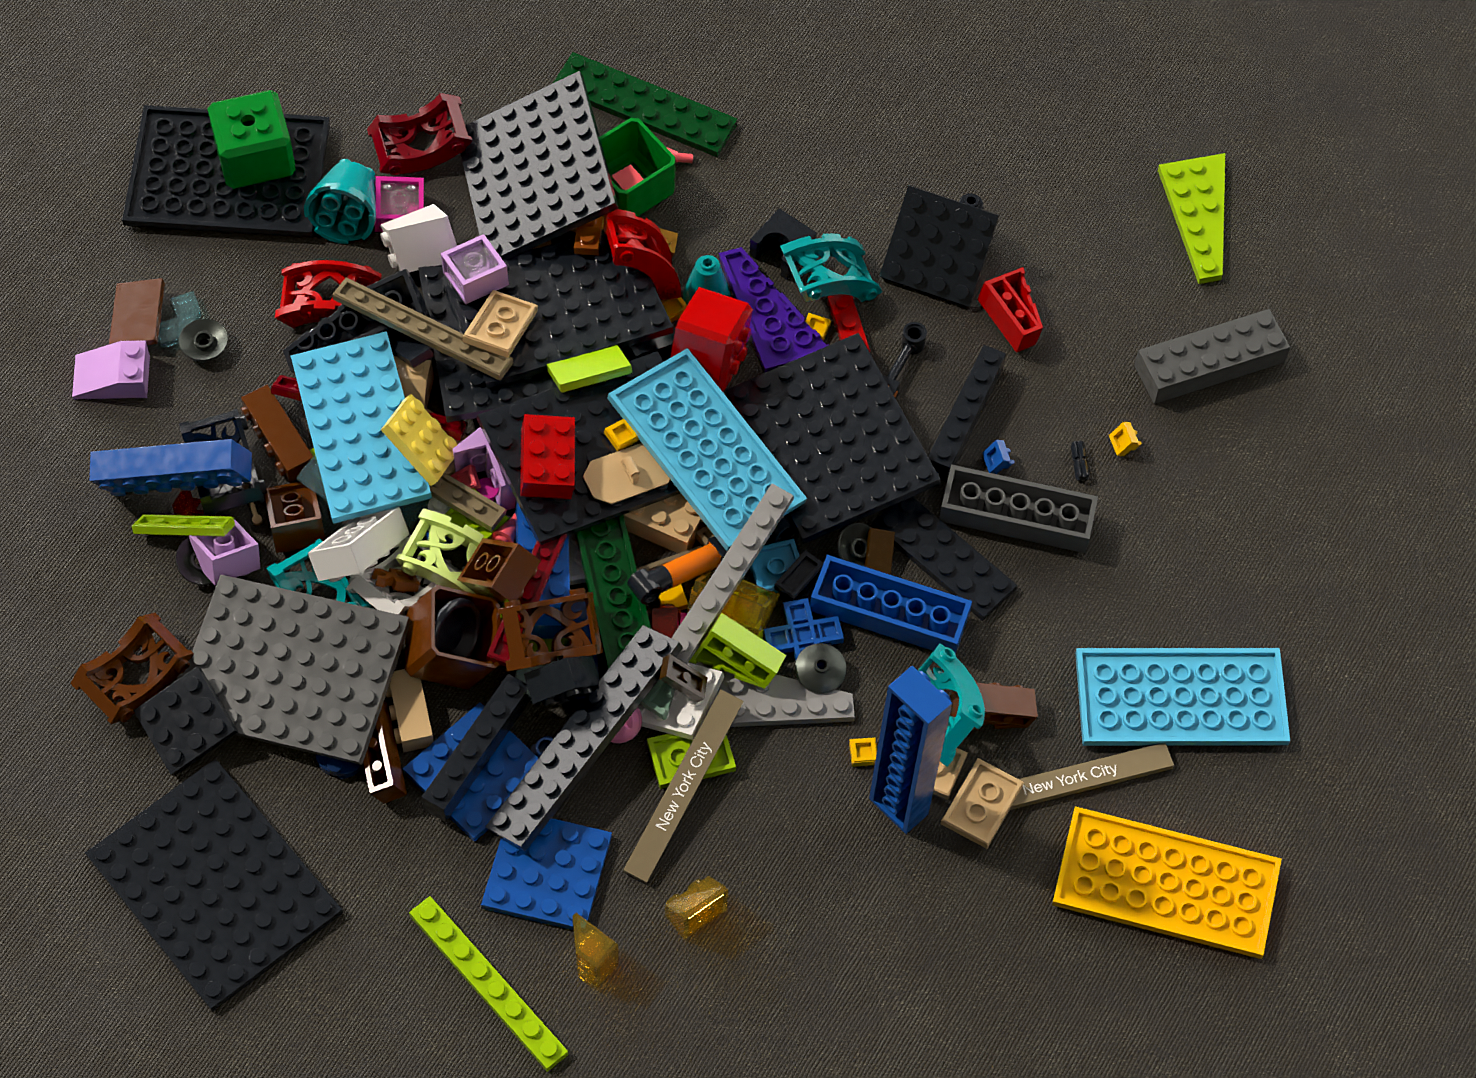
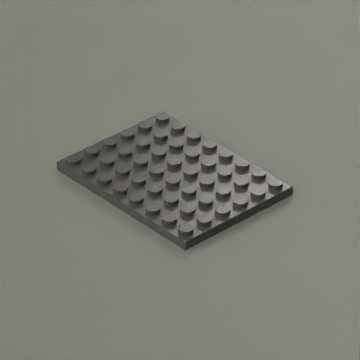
(298, 666)

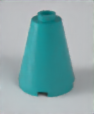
(707, 275)

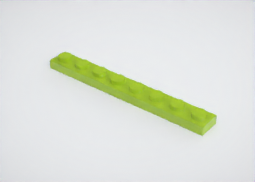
(488, 984)

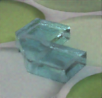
(186, 310)

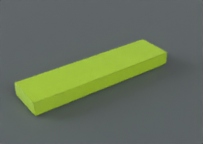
(183, 525)

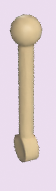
(256, 519)

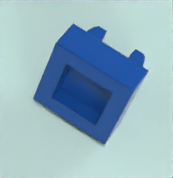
(997, 457)

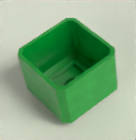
(251, 139)
(638, 146)

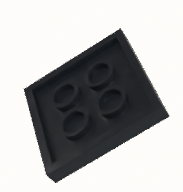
(185, 721)

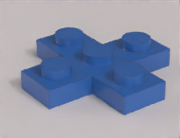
(803, 630)

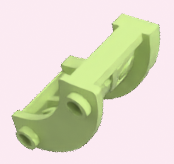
(438, 527)

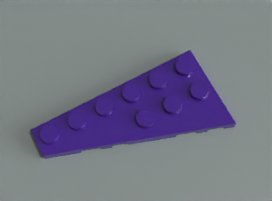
(776, 324)

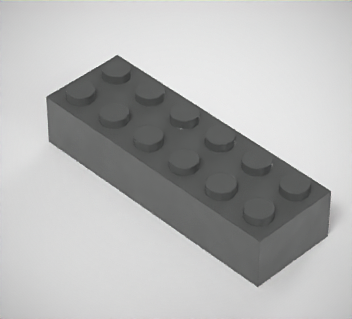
(1211, 356)
(1018, 508)

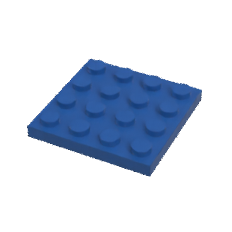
(493, 784)
(552, 877)

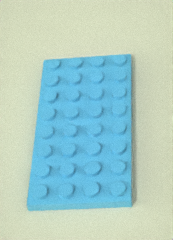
(347, 400)
(702, 443)
(1181, 696)

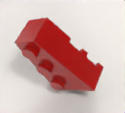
(1012, 309)

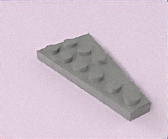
(785, 702)

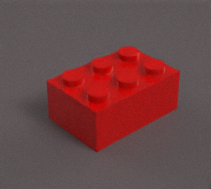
(547, 456)

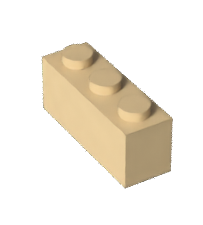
(409, 711)

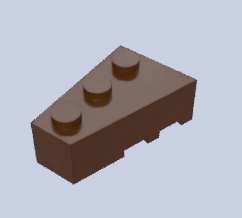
(1004, 705)

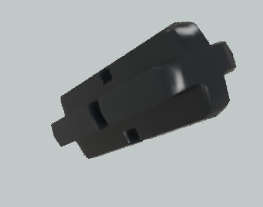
(1079, 458)

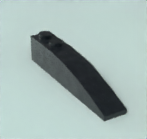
(350, 324)

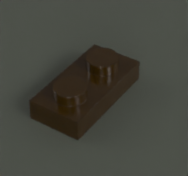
(683, 678)

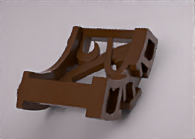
(138, 636)
(518, 643)

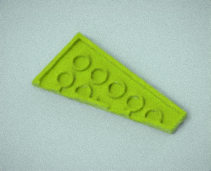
(1197, 202)

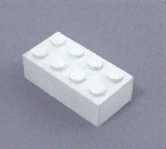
(358, 545)

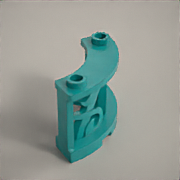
(847, 251)
(294, 579)
(971, 704)

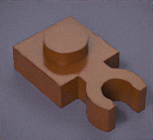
(397, 579)

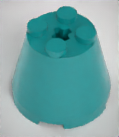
(343, 203)

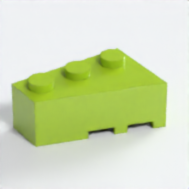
(739, 652)

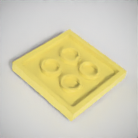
(420, 439)

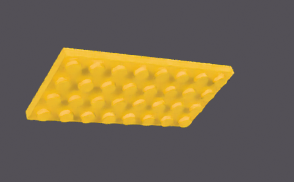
(1167, 882)

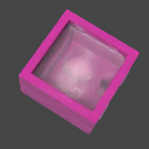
(397, 198)

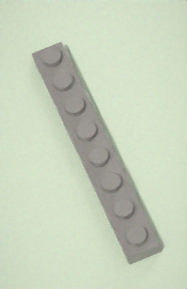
(731, 570)

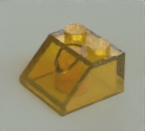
(696, 906)
(594, 952)

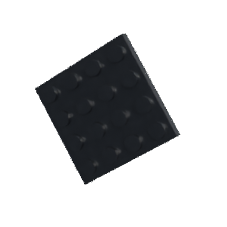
(939, 245)

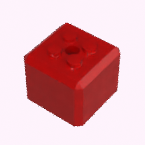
(715, 333)

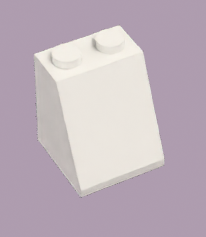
(418, 238)

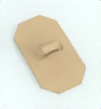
(624, 474)

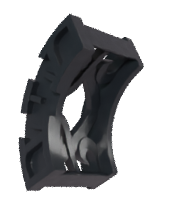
(216, 499)

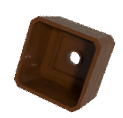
(425, 660)

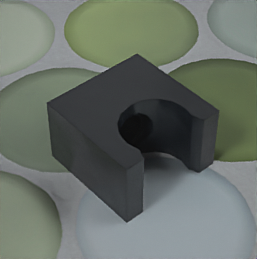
(777, 231)

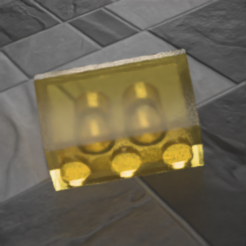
(747, 606)

